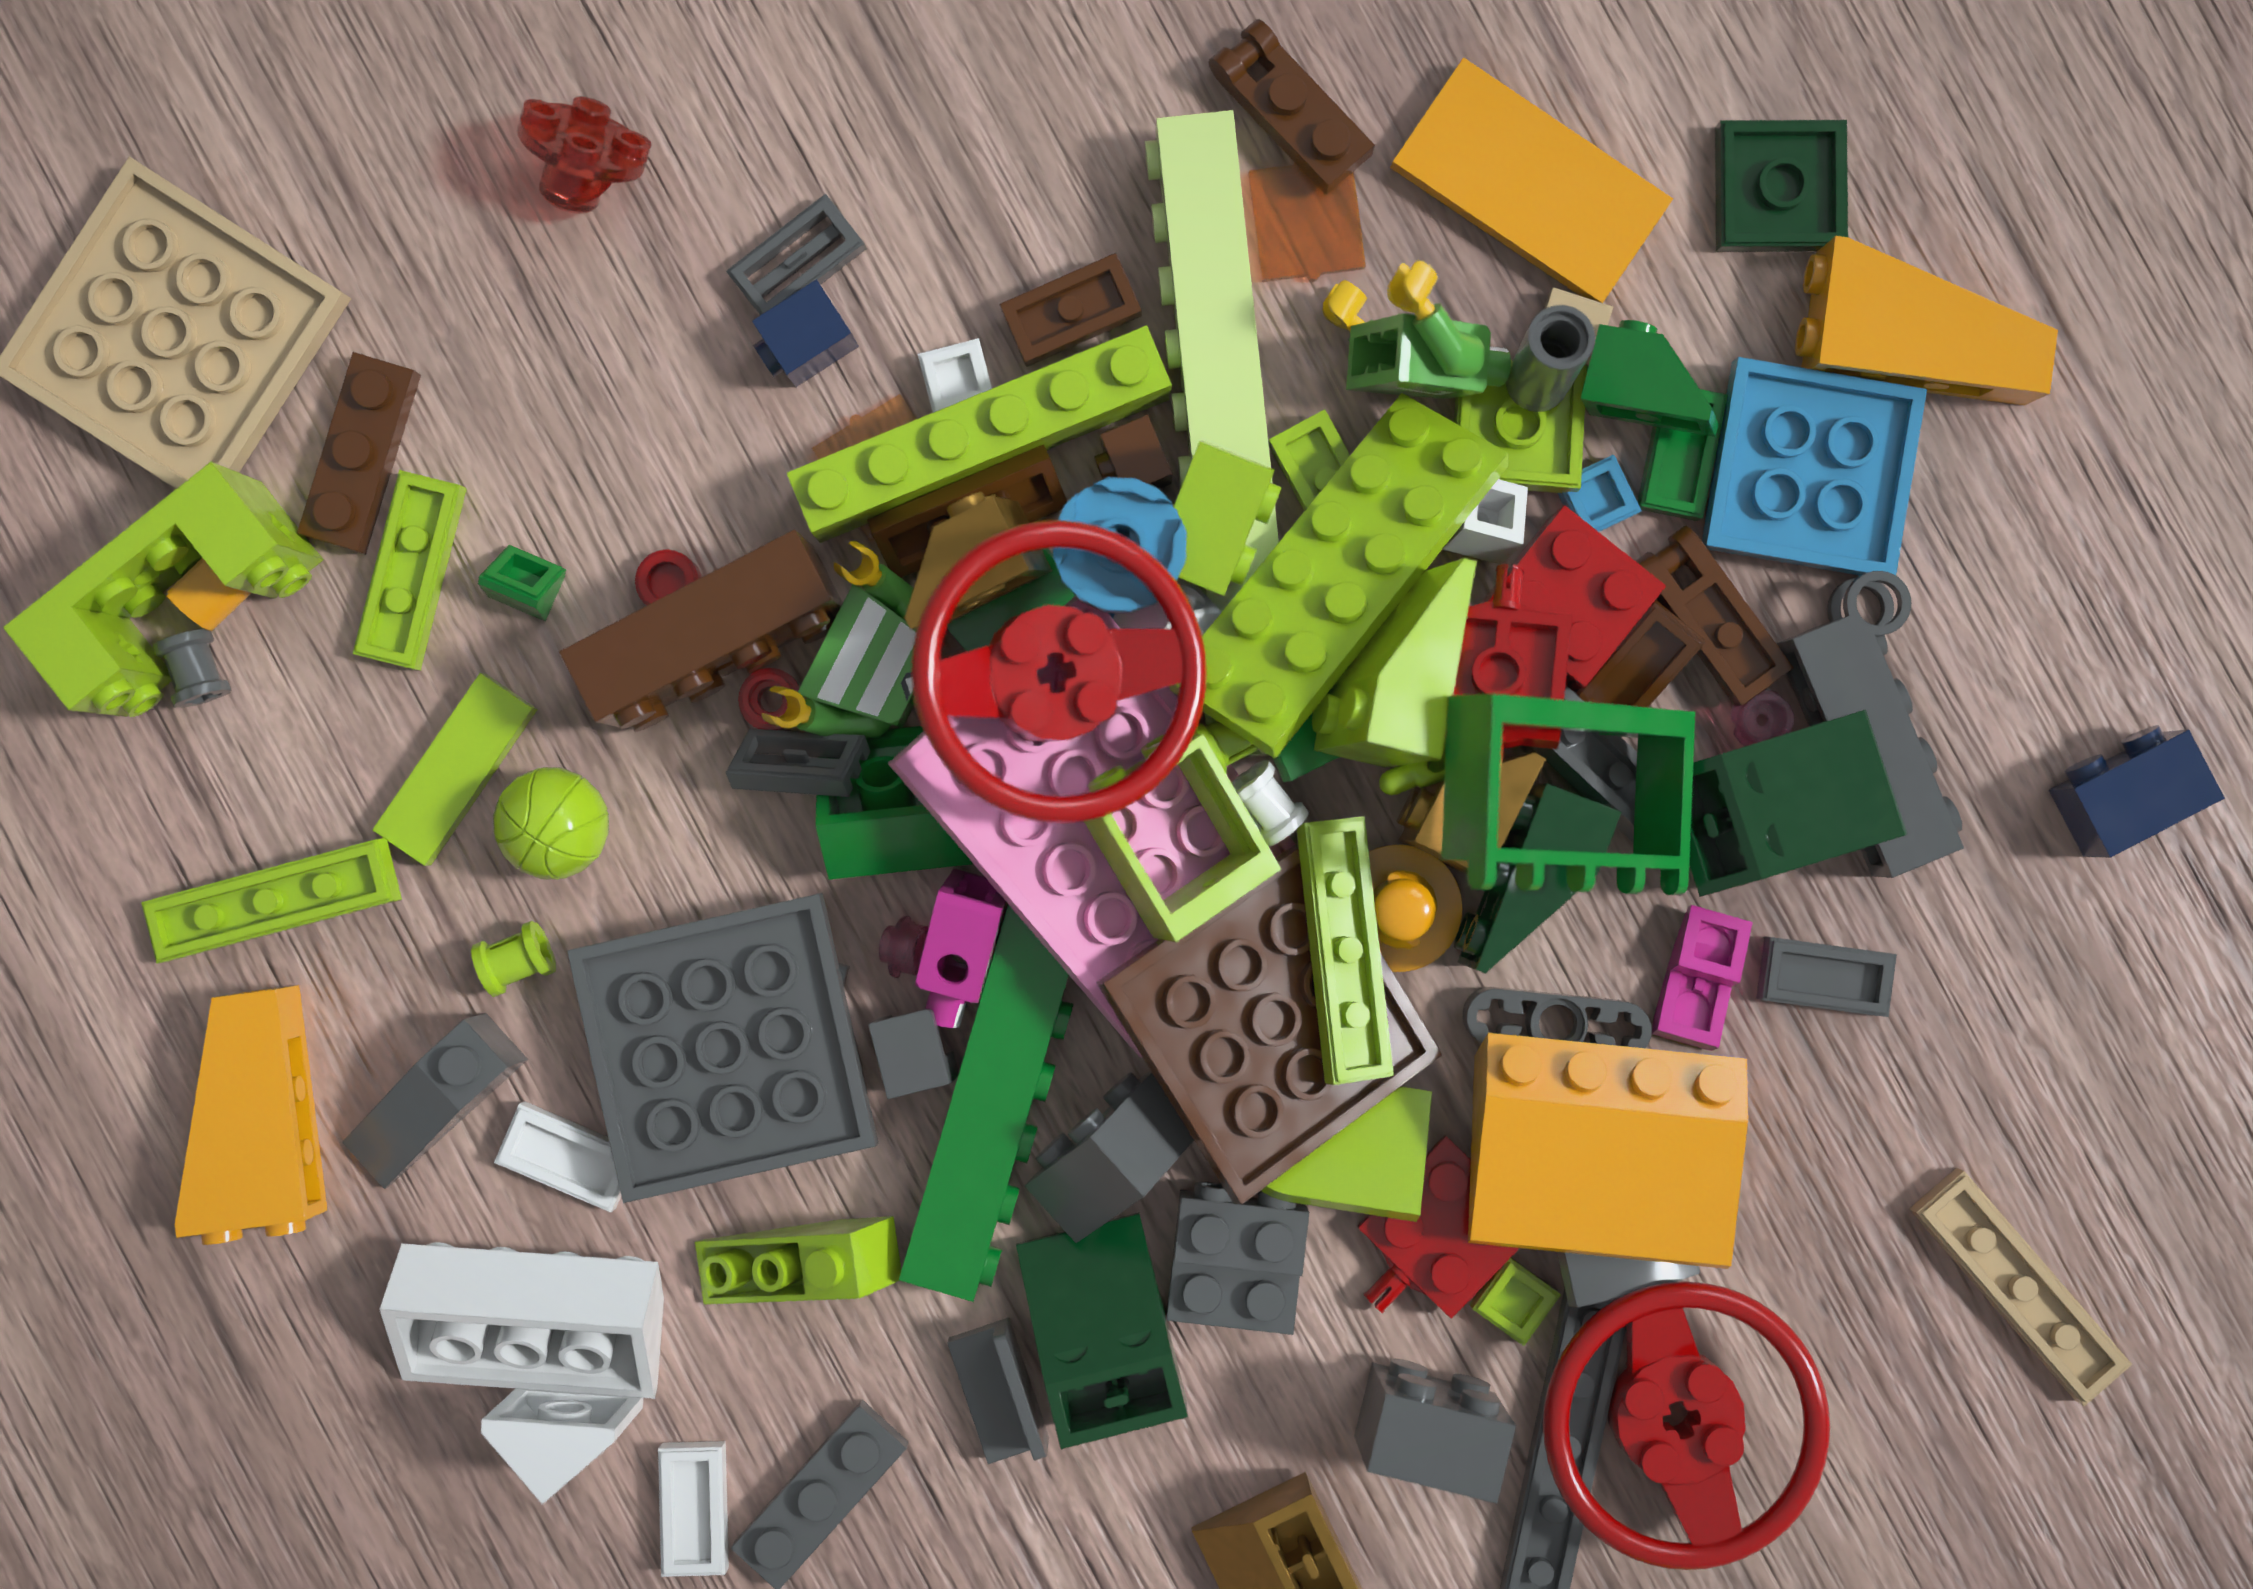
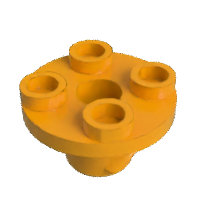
(1414, 906)

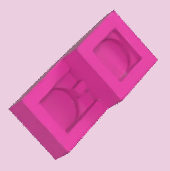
(1700, 977)

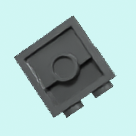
(1237, 1260)

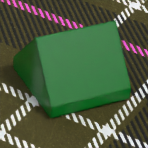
(523, 581)

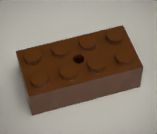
(704, 633)

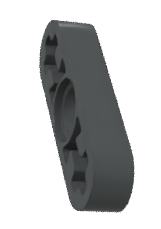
(1510, 1000)

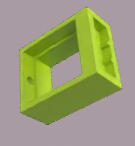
(1216, 888)

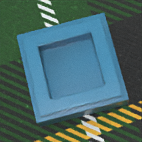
(1603, 495)

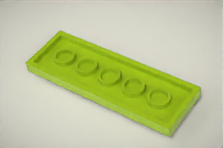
(1342, 571)

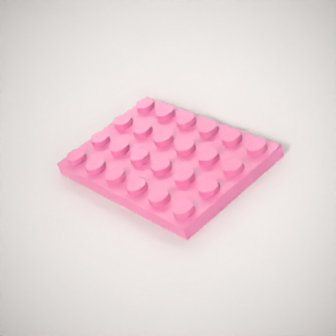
(1056, 870)

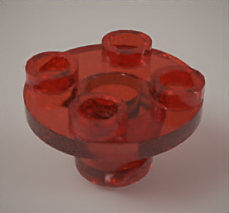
(580, 151)

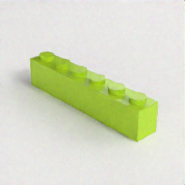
(981, 432)

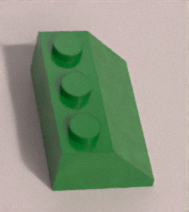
(882, 821)

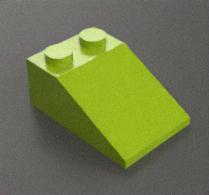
(1397, 689)

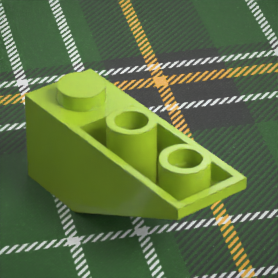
(800, 1262)

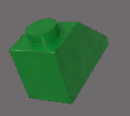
(1643, 381)

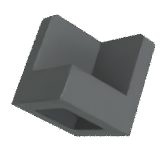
(911, 1053)

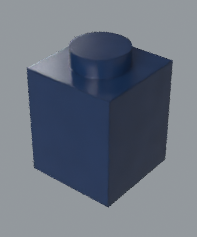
(803, 335)

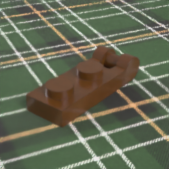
(1292, 108)
(1736, 642)

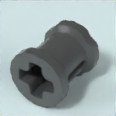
(192, 668)

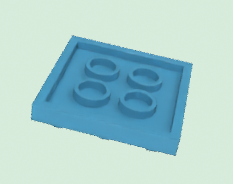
(1813, 468)

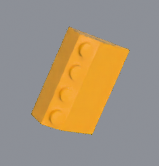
(1607, 1150)

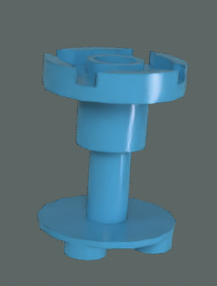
(1135, 513)

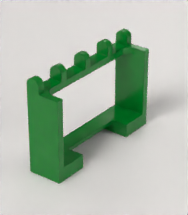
(1661, 791)

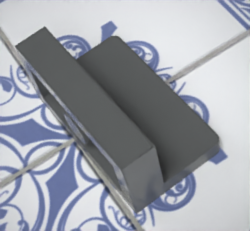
(999, 1392)

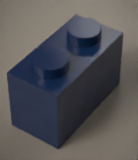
(2135, 792)

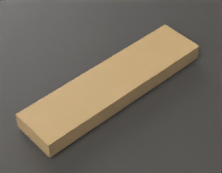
(2020, 1286)

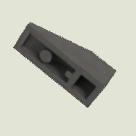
(434, 1097)

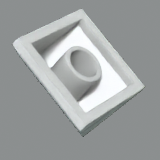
(555, 1433)

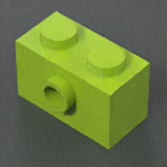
(1218, 509)

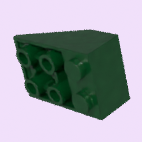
(1790, 803)
(1507, 915)
(1101, 1332)

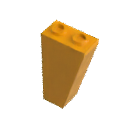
(1918, 330)
(252, 1123)

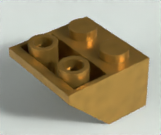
(1276, 1542)

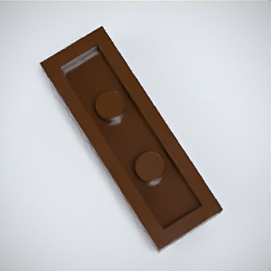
(359, 453)
(906, 530)

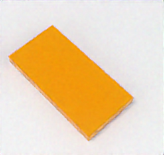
(1531, 182)

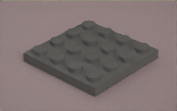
(722, 1048)

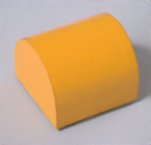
(204, 596)

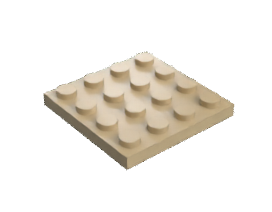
(170, 330)

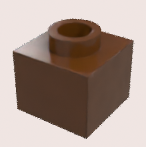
(1134, 453)

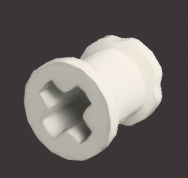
(1268, 803)

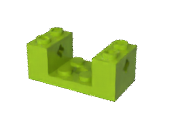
(82, 626)

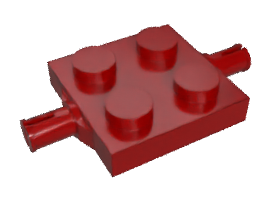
(1516, 654)
(1435, 1250)

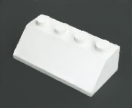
(525, 1320)

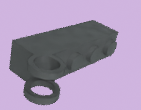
(1845, 671)

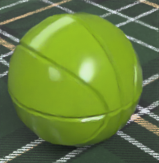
(551, 823)

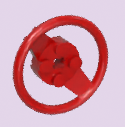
(1096, 665)
(1695, 1454)

